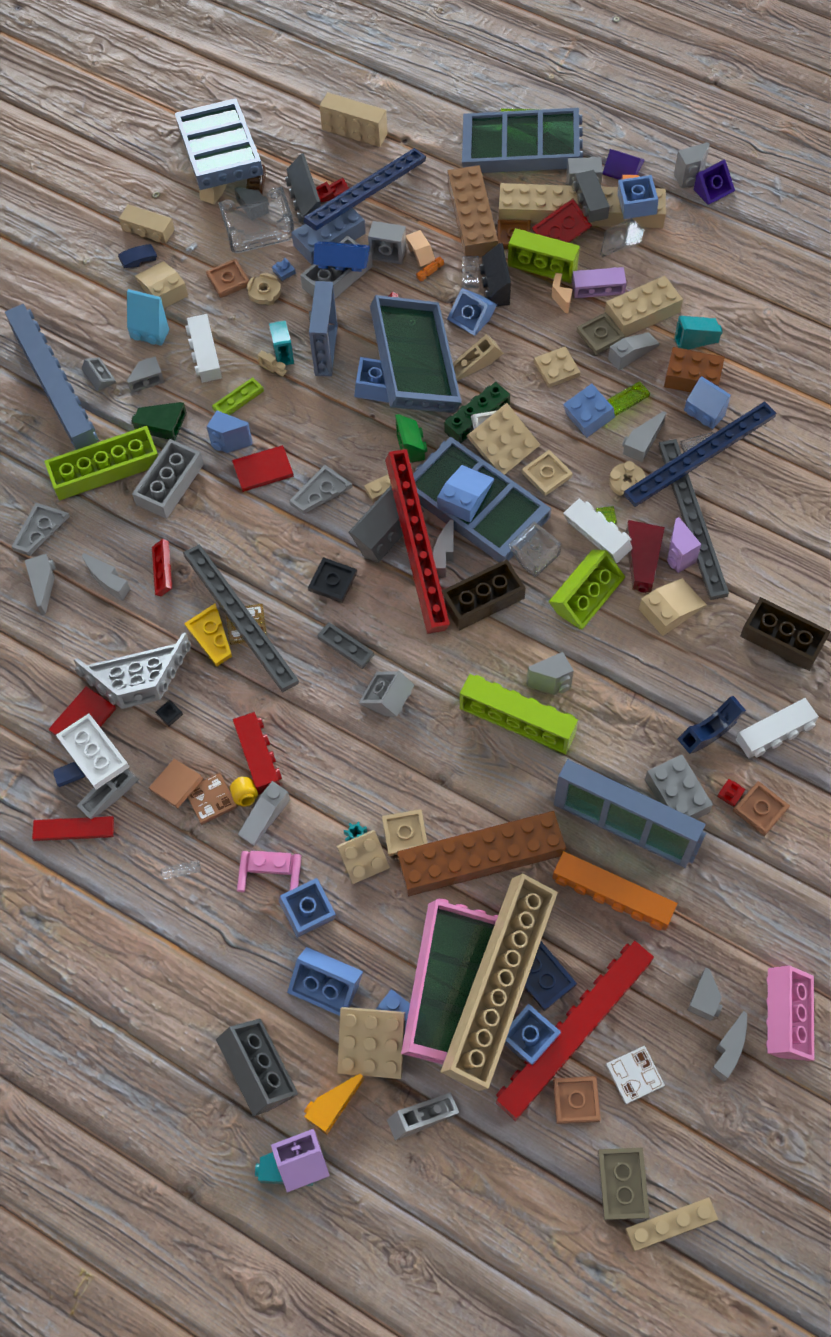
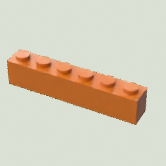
(614, 890)

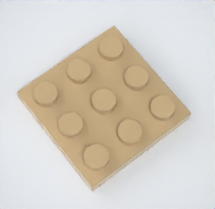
(503, 439)
(371, 1042)

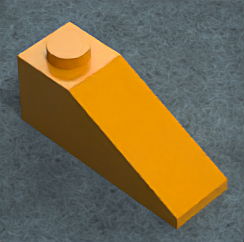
(329, 1106)

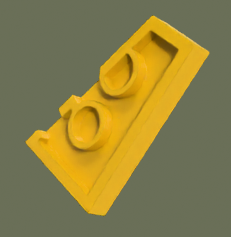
(210, 634)

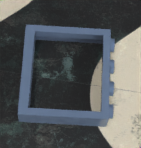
(322, 334)

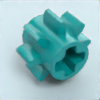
(353, 829)

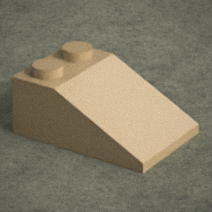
(163, 282)
(671, 605)

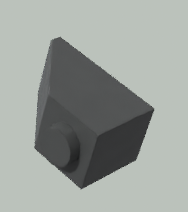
(248, 196)

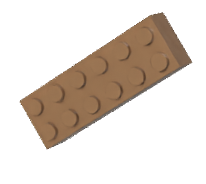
(472, 210)

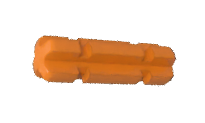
(430, 269)

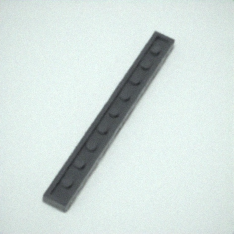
(694, 520)
(241, 618)

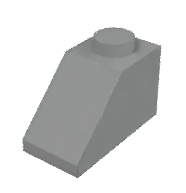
(145, 375)
(706, 997)

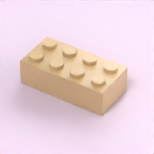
(353, 119)
(644, 306)

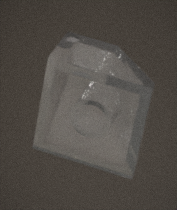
(621, 237)

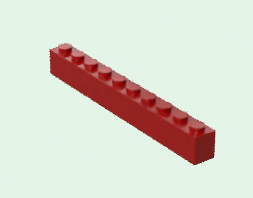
(417, 541)
(575, 1029)

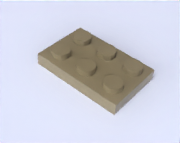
(623, 1184)

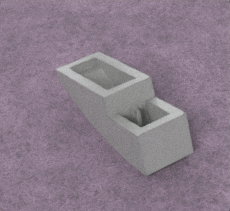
(444, 548)
(107, 577)
(102, 798)
(731, 1048)

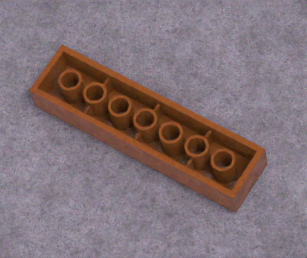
(481, 853)

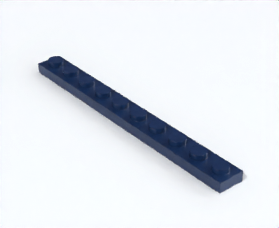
(364, 189)
(699, 454)

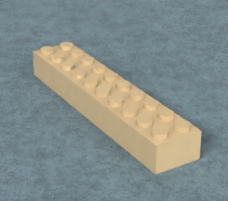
(538, 201)
(499, 983)

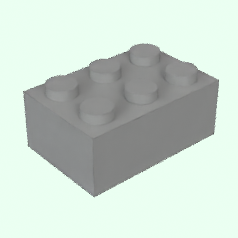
(678, 788)

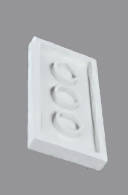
(92, 751)

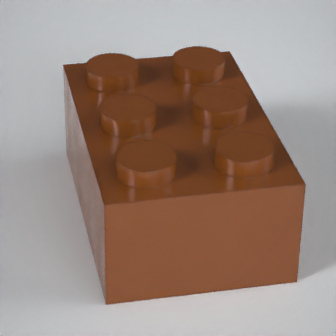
(688, 366)

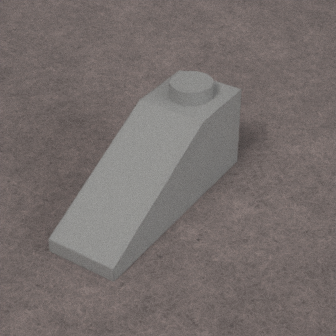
(630, 349)
(642, 438)
(42, 578)
(264, 813)
(422, 1115)

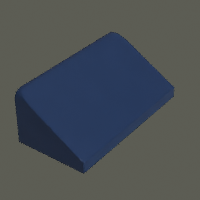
(67, 774)

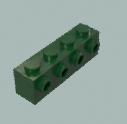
(489, 400)

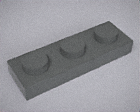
(345, 645)

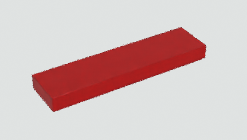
(73, 828)

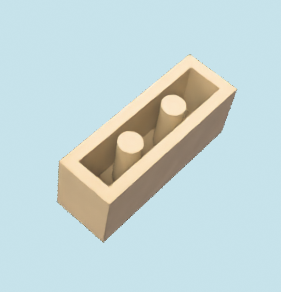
(146, 224)

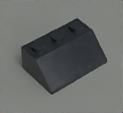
(496, 276)

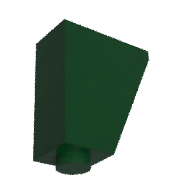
(162, 420)

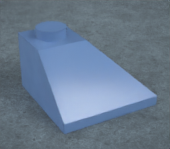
(471, 311)

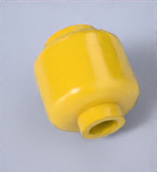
(243, 791)

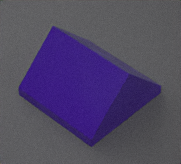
(621, 164)
(714, 182)

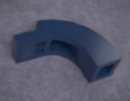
(706, 732)

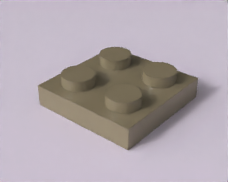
(600, 333)

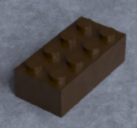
(483, 594)
(785, 633)

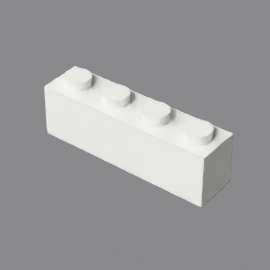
(203, 347)
(598, 530)
(777, 728)

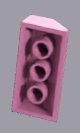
(790, 1013)

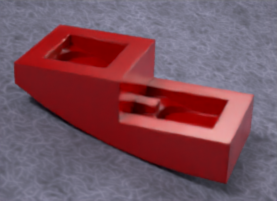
(328, 192)

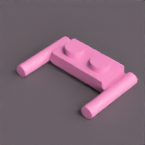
(269, 864)

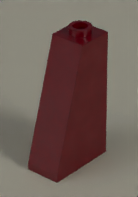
(644, 556)

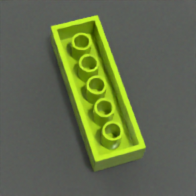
(101, 463)
(518, 713)

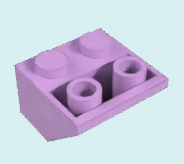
(300, 1160)

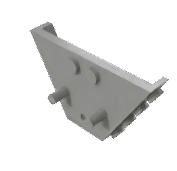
(137, 676)

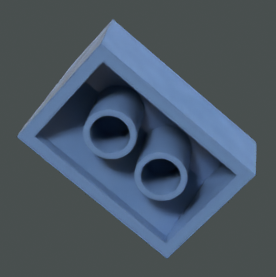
(324, 981)

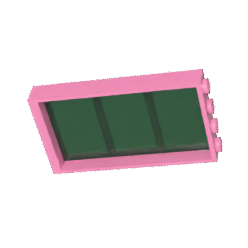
(445, 972)

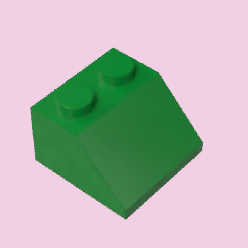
(410, 438)

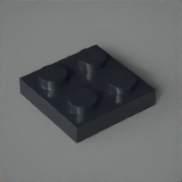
(332, 580)

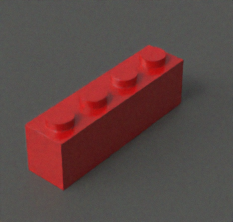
(256, 751)

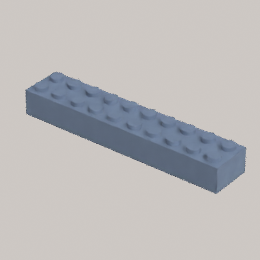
(51, 378)

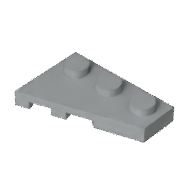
(319, 489)
(38, 527)

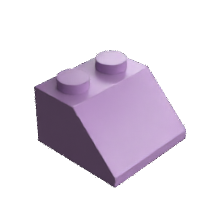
(683, 547)

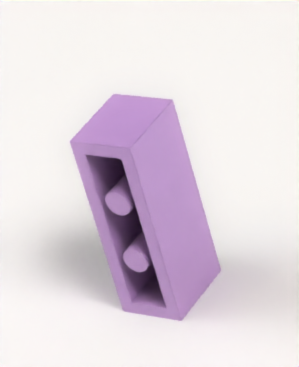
(598, 282)

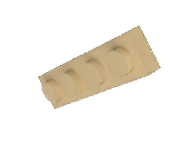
(671, 1224)

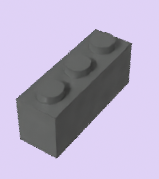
(590, 196)

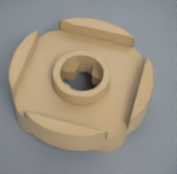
(264, 297)
(622, 471)

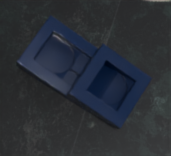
(135, 255)

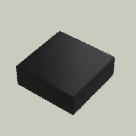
(169, 713)

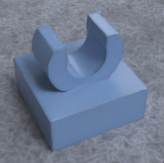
(283, 269)

